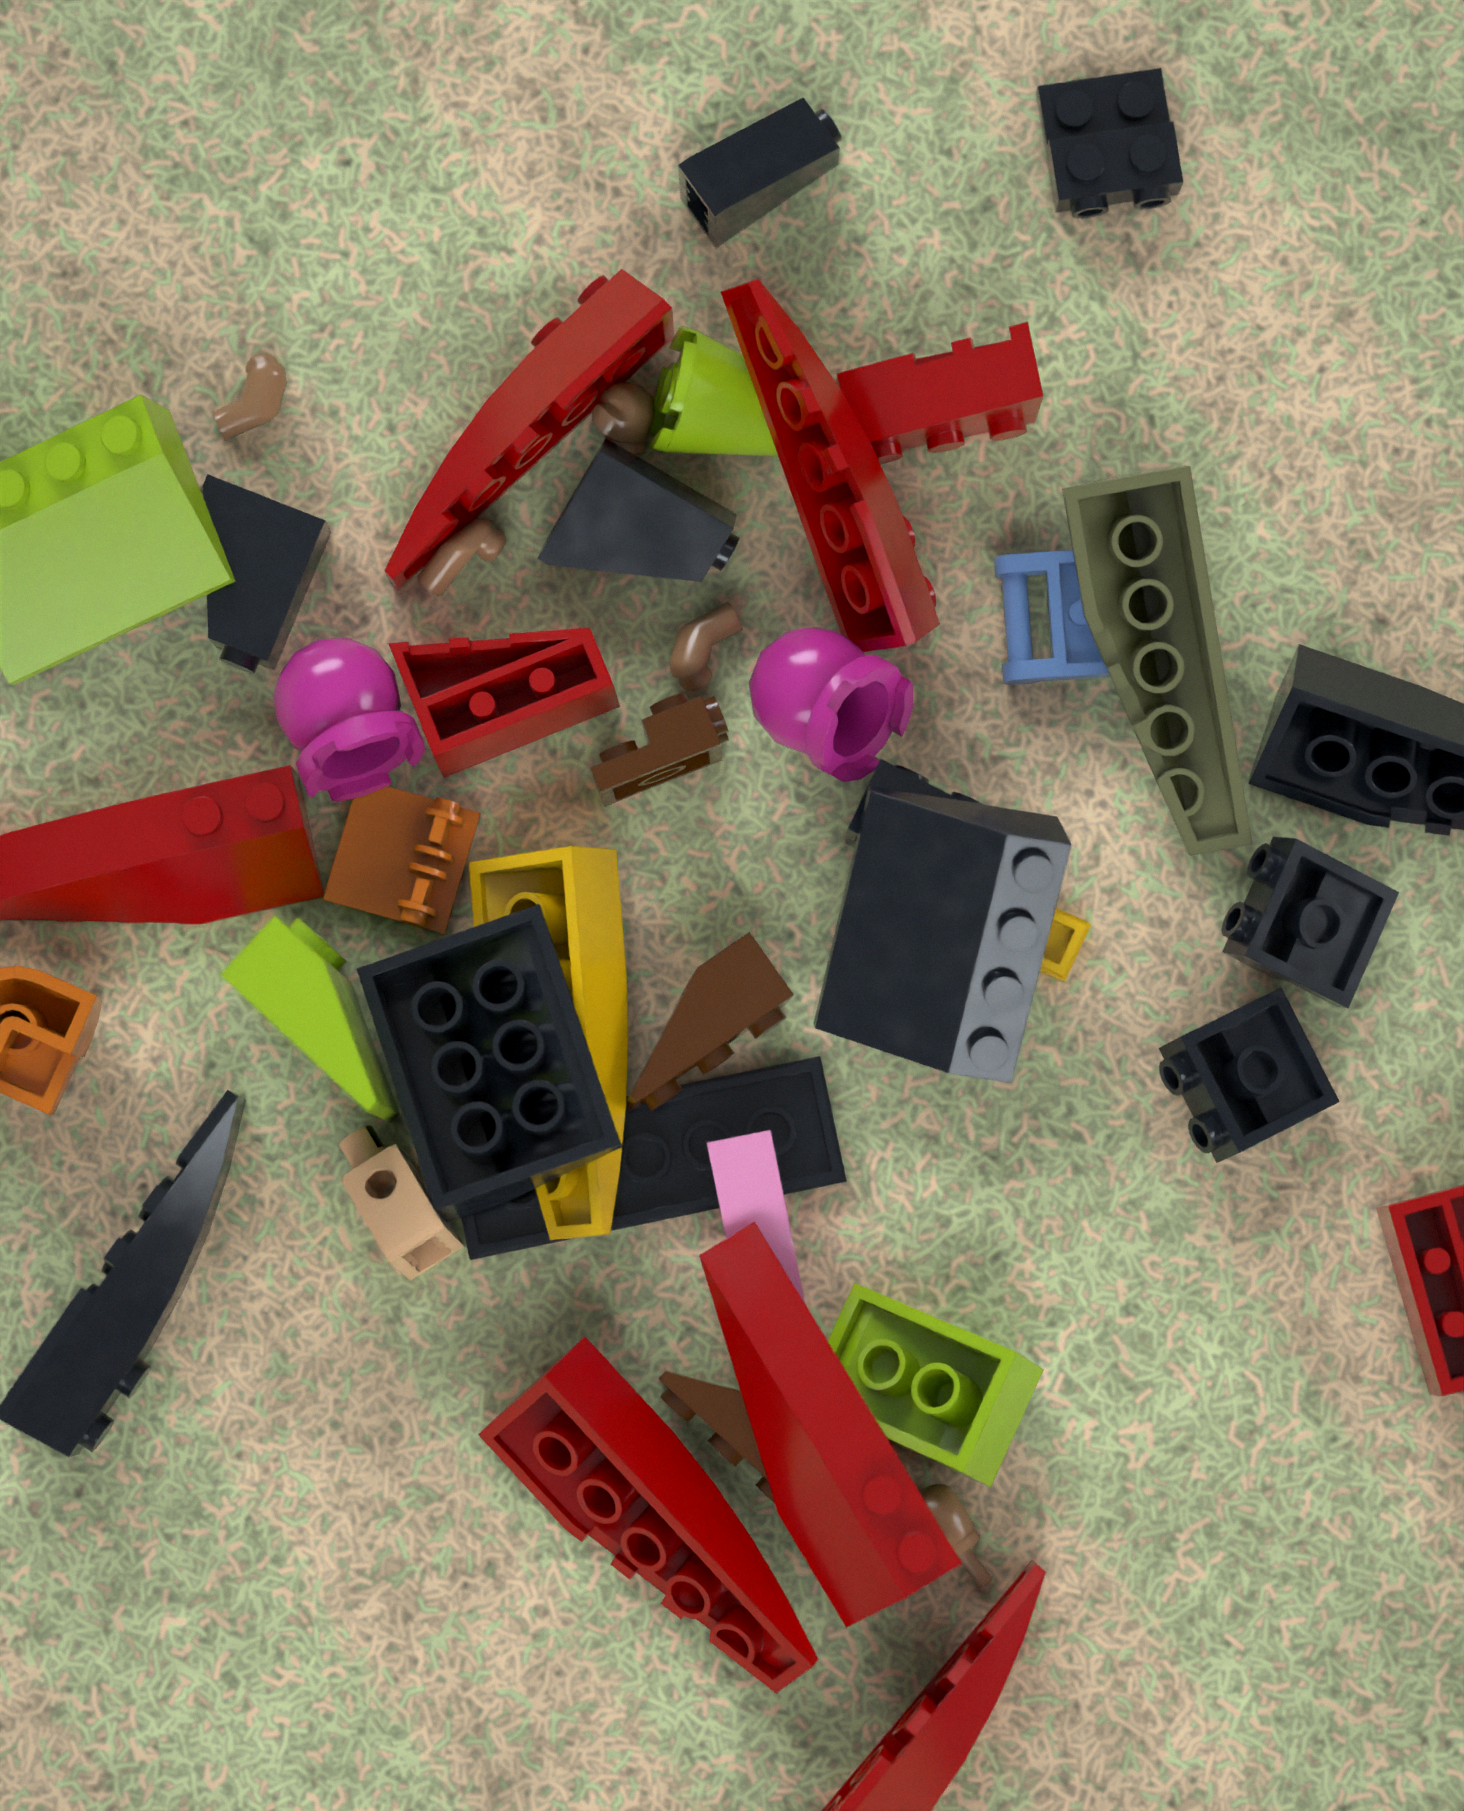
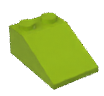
(934, 1382)

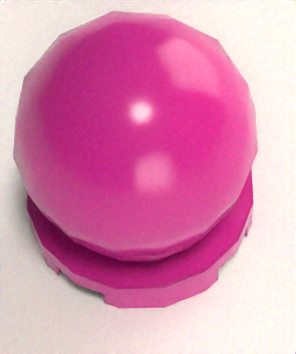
(829, 700)
(345, 718)

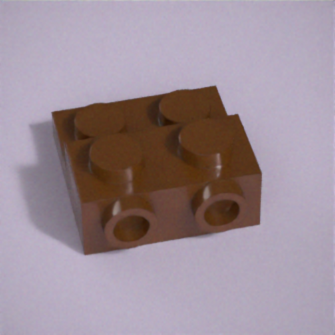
(679, 739)

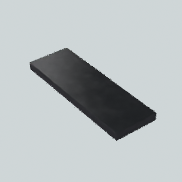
(668, 1159)

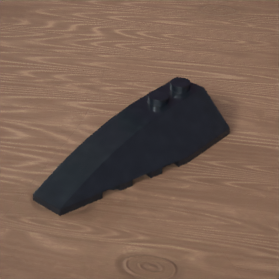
(1364, 745)
(112, 1327)

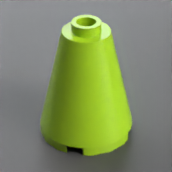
(708, 402)

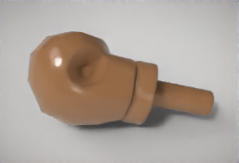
(625, 416)
(957, 1528)

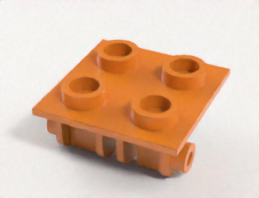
(402, 857)

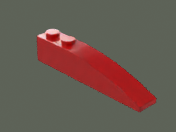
(535, 409)
(835, 481)
(167, 857)
(819, 1442)
(634, 1488)
(943, 1722)

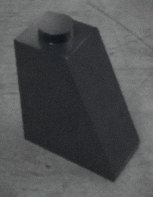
(757, 169)
(639, 523)
(273, 563)

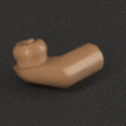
(259, 400)
(457, 550)
(695, 644)

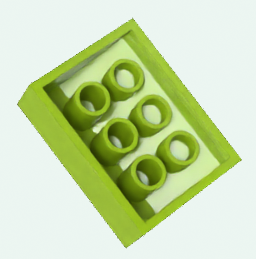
(100, 537)
(299, 989)

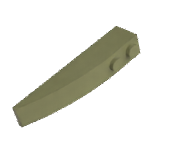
(1158, 636)

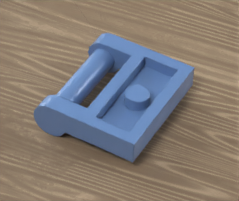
(1071, 642)

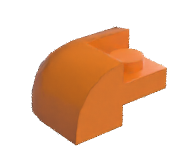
(42, 1034)

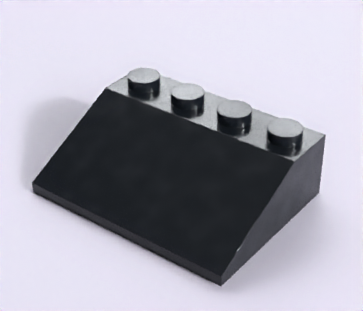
(943, 931)
(489, 1062)

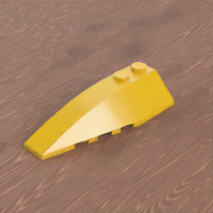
(584, 917)

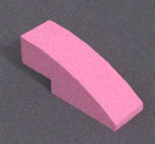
(752, 1192)

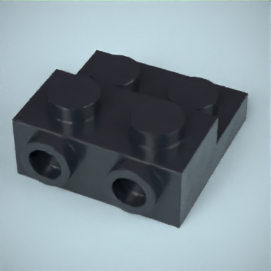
(1109, 143)
(1308, 919)
(1246, 1076)

